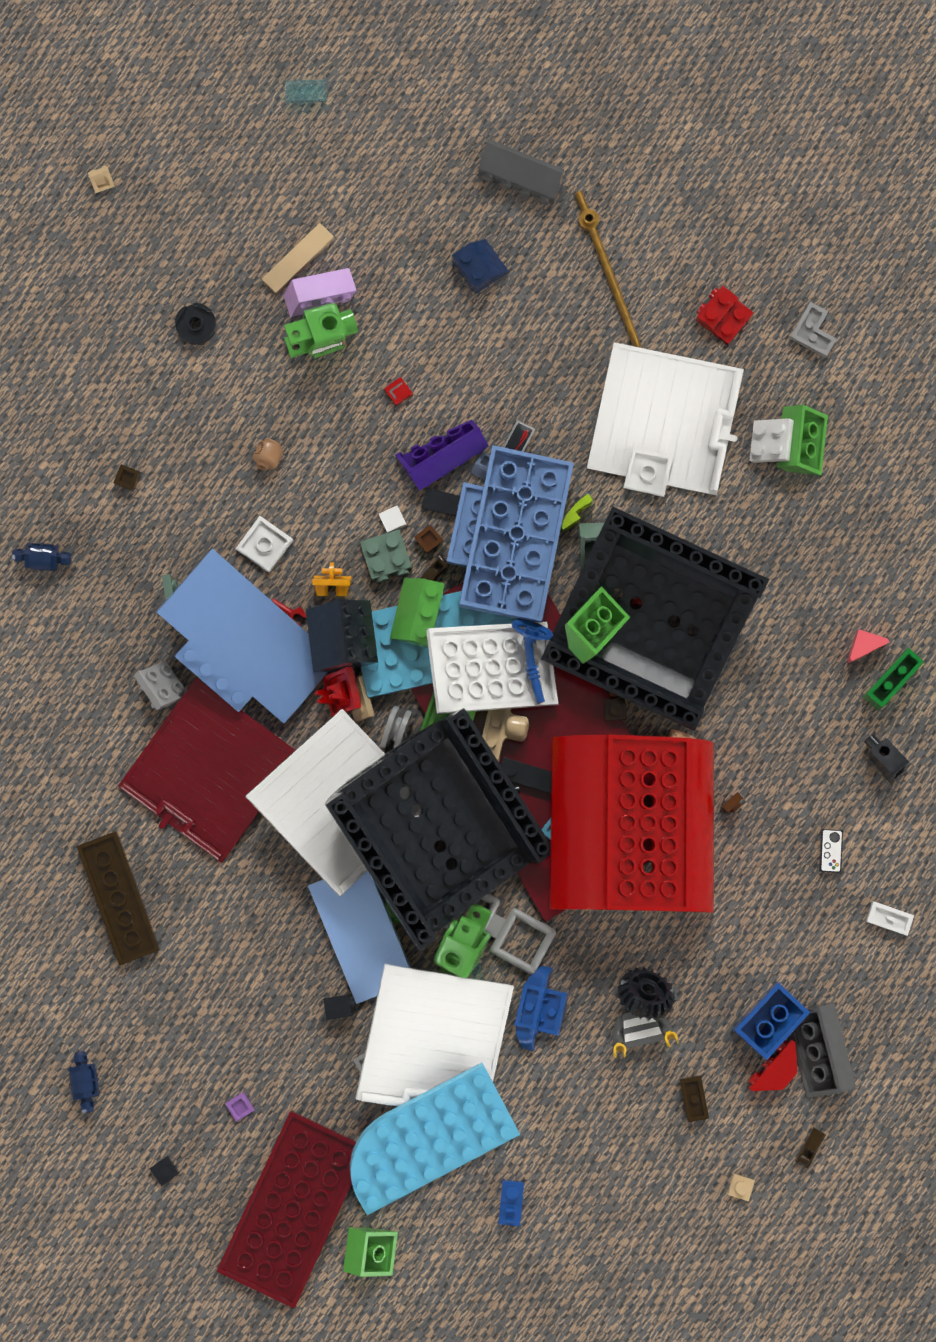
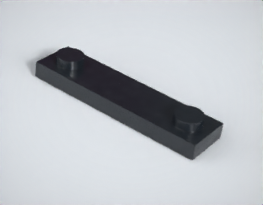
(528, 775)

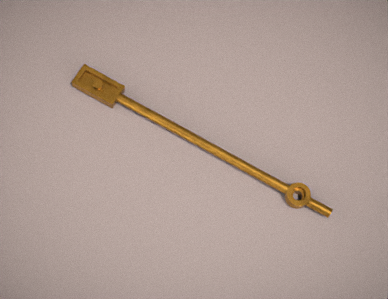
(592, 228)

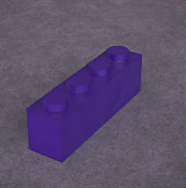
(442, 454)

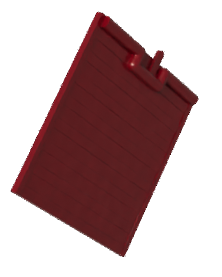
(203, 769)

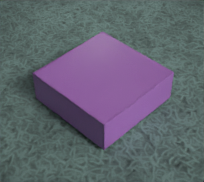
(240, 1106)

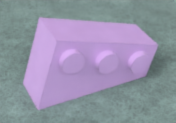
(319, 290)

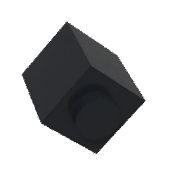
(339, 1006)

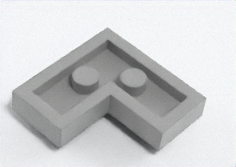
(808, 332)

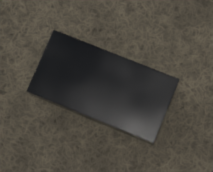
(440, 502)

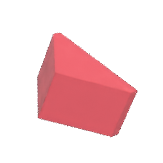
(864, 644)

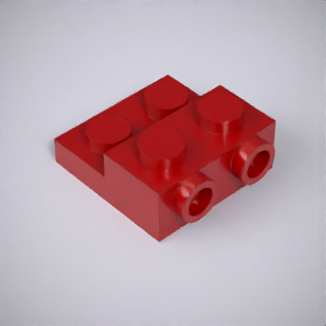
(723, 314)

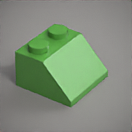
(370, 1252)

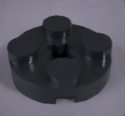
(191, 313)

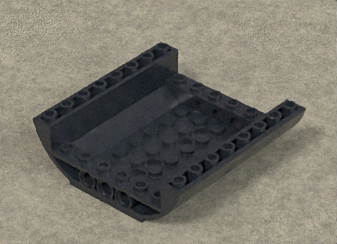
(648, 657)
(462, 803)

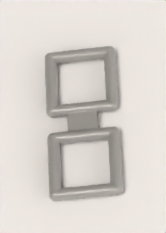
(500, 927)

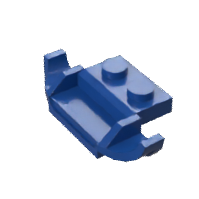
(539, 1009)

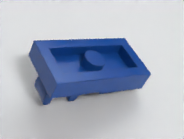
(511, 1203)

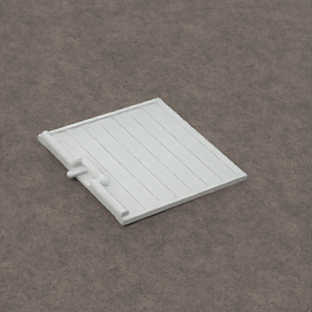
(669, 409)
(297, 793)
(429, 1032)

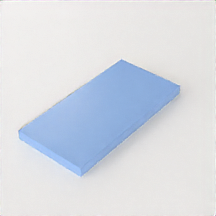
(360, 933)

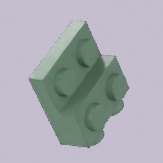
(386, 556)

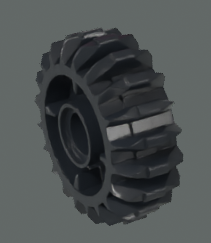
(646, 994)

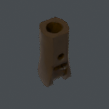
(432, 573)
(812, 1143)

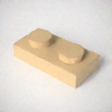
(366, 710)

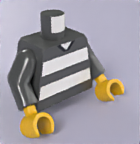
(633, 1032)

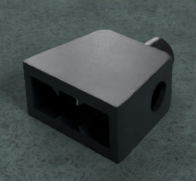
(890, 765)

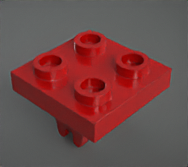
(340, 691)

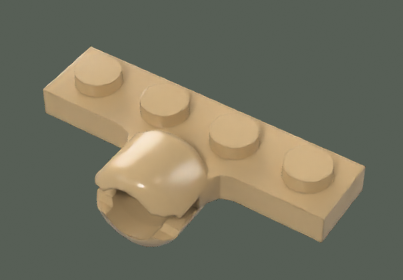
(502, 726)

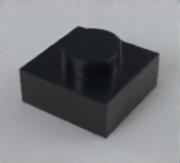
(164, 1170)

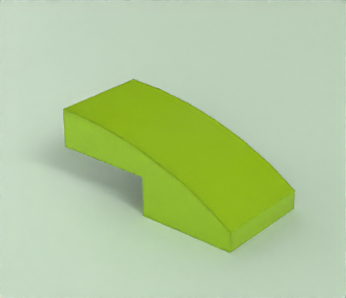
(572, 516)

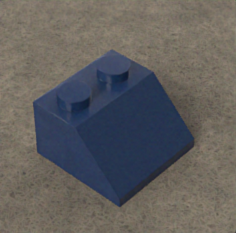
(479, 265)

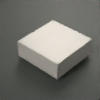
(392, 519)

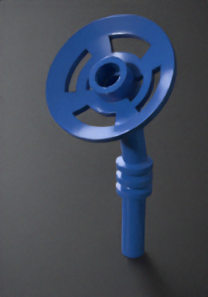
(532, 633)

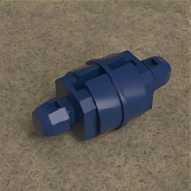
(41, 556)
(83, 1082)

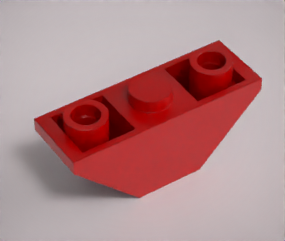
(777, 1070)

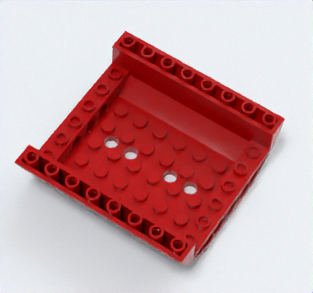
(603, 823)

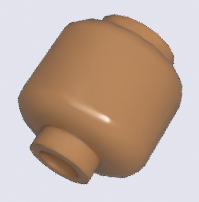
(267, 454)

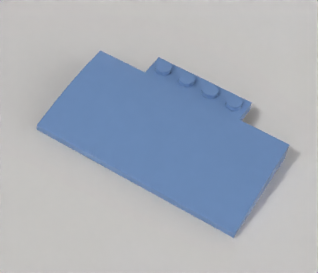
(510, 533)
(240, 639)

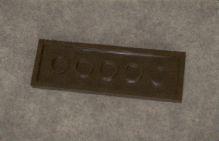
(118, 898)

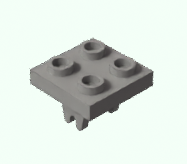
(160, 685)

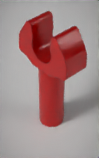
(290, 612)

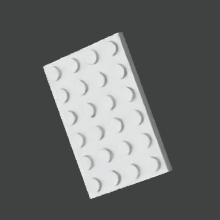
(486, 669)

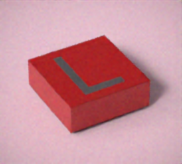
(398, 391)

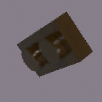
(694, 1098)

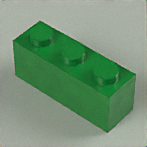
(893, 679)

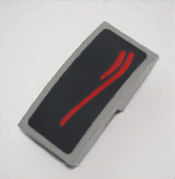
(519, 436)

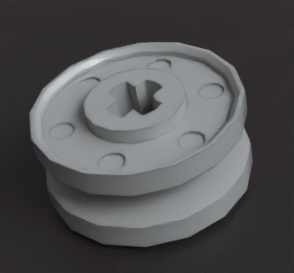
(396, 727)

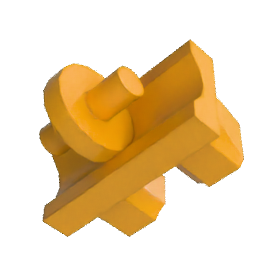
(341, 582)

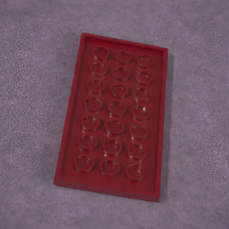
(290, 1210)

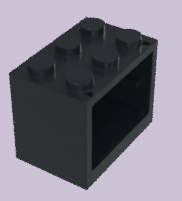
(341, 635)

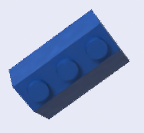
(771, 1020)

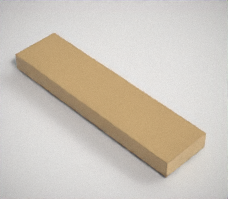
(298, 258)

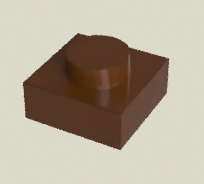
(428, 539)
(732, 804)

